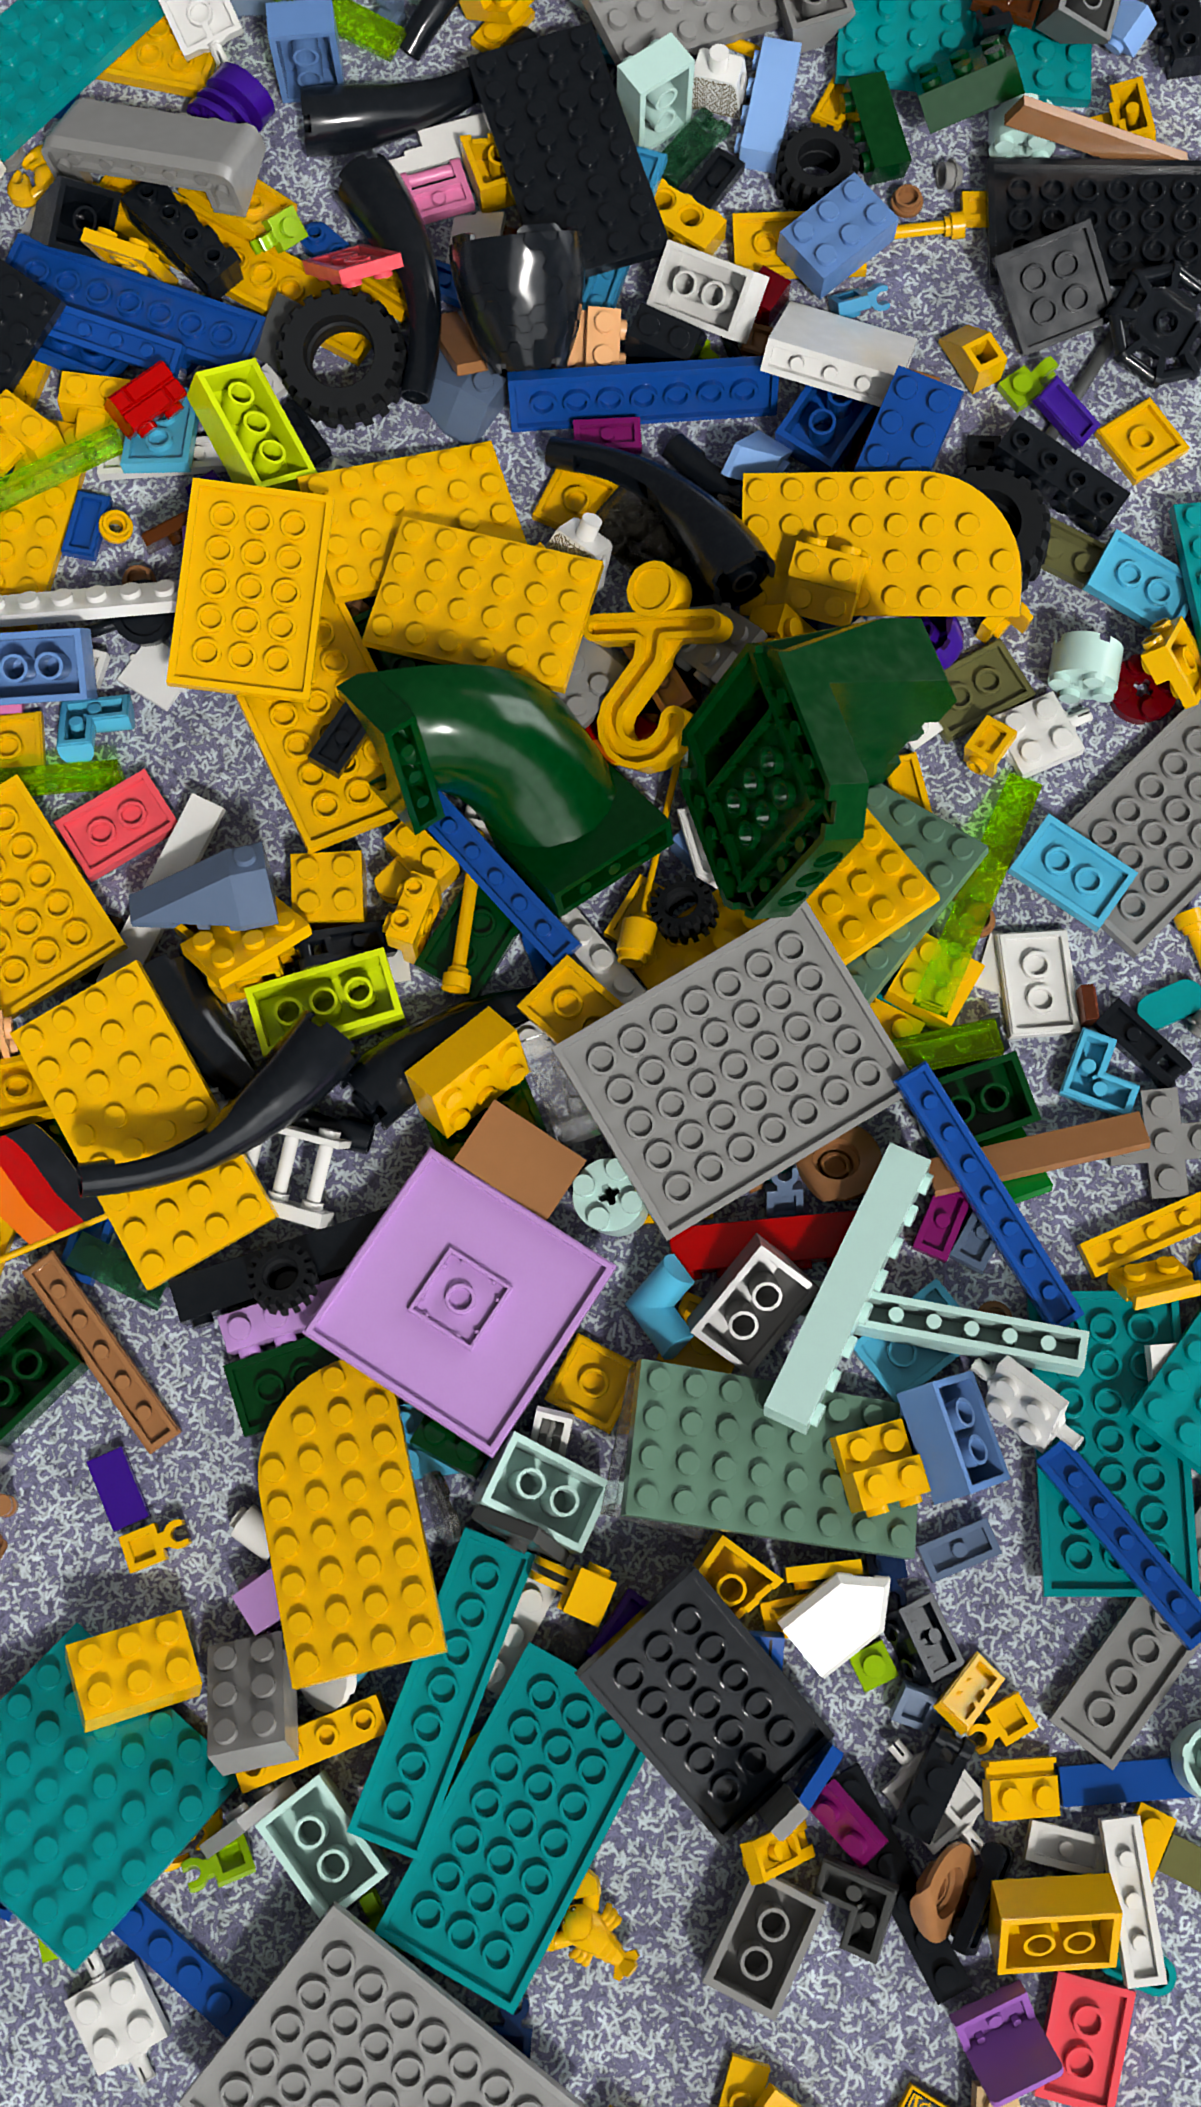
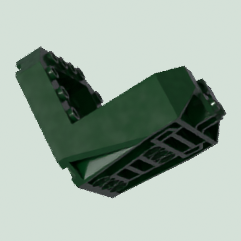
(793, 748)

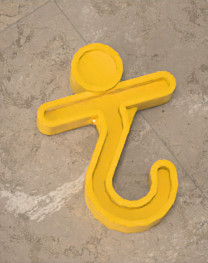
(658, 632)

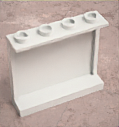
(836, 353)

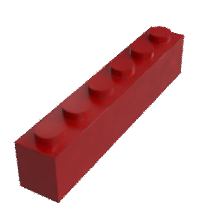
(801, 1238)

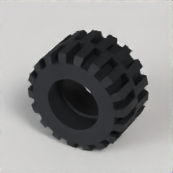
(813, 148)

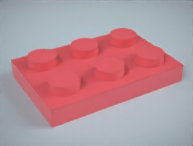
(353, 264)
(117, 825)
(1089, 2032)

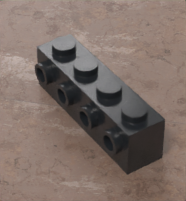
(1178, 36)
(183, 238)
(1060, 476)

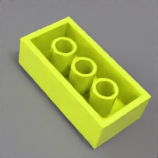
(248, 426)
(349, 993)

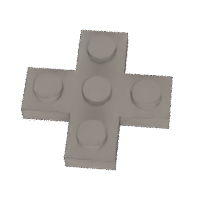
(1170, 1144)

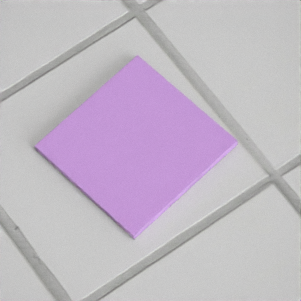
(460, 1302)

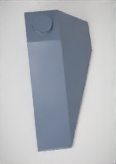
(465, 403)
(221, 890)

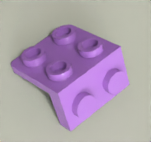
(1006, 2044)

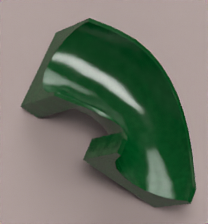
(518, 763)

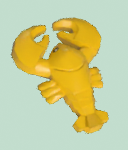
(23, 193)
(593, 1932)

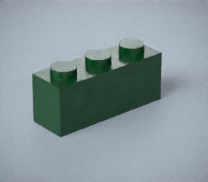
(875, 128)

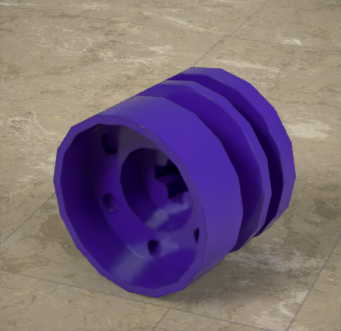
(233, 97)

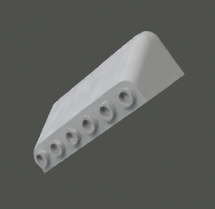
(158, 150)

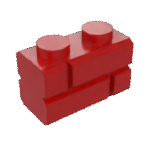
(146, 401)

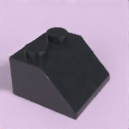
(69, 208)
(662, 338)

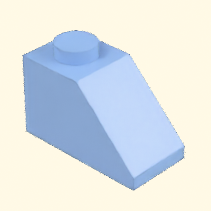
(1131, 27)
(757, 455)

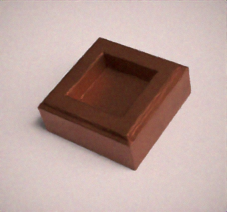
(1087, 1005)

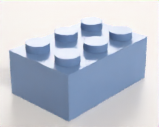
(304, 45)
(837, 235)
(47, 666)
(953, 1436)

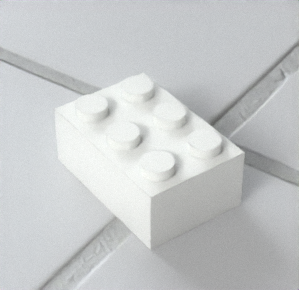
(707, 291)

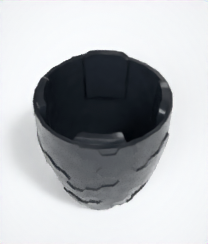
(521, 294)

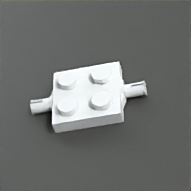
(202, 26)
(1043, 734)
(1026, 1404)
(961, 1810)
(118, 2017)

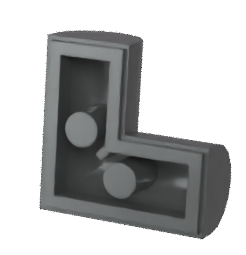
(867, 1899)

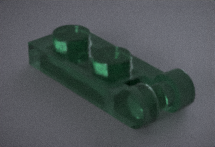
(693, 146)
(112, 1269)

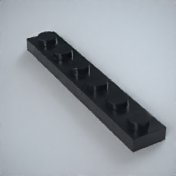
(935, 1960)

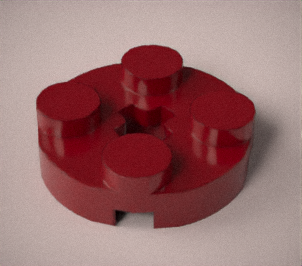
(1145, 708)

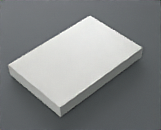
(1037, 984)

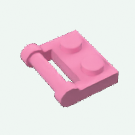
(442, 198)

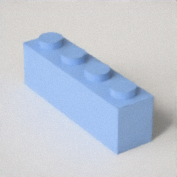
(769, 103)

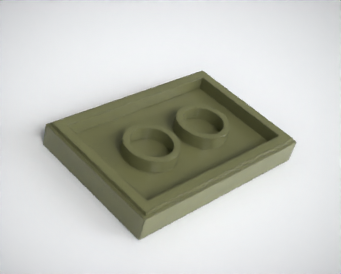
(983, 685)

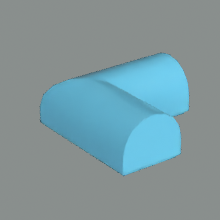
(84, 718)
(1087, 1076)
(654, 1307)

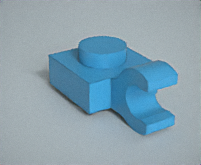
(855, 300)

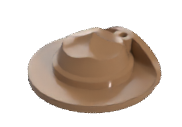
(841, 1167)
(943, 1891)

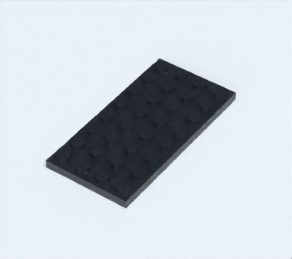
(569, 145)
(1138, 209)

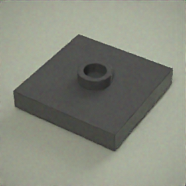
(520, 1534)

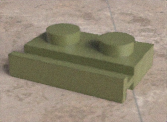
(1071, 554)

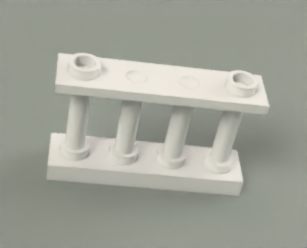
(310, 1210)

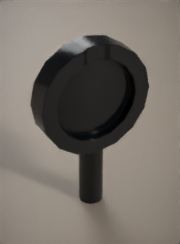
(139, 630)

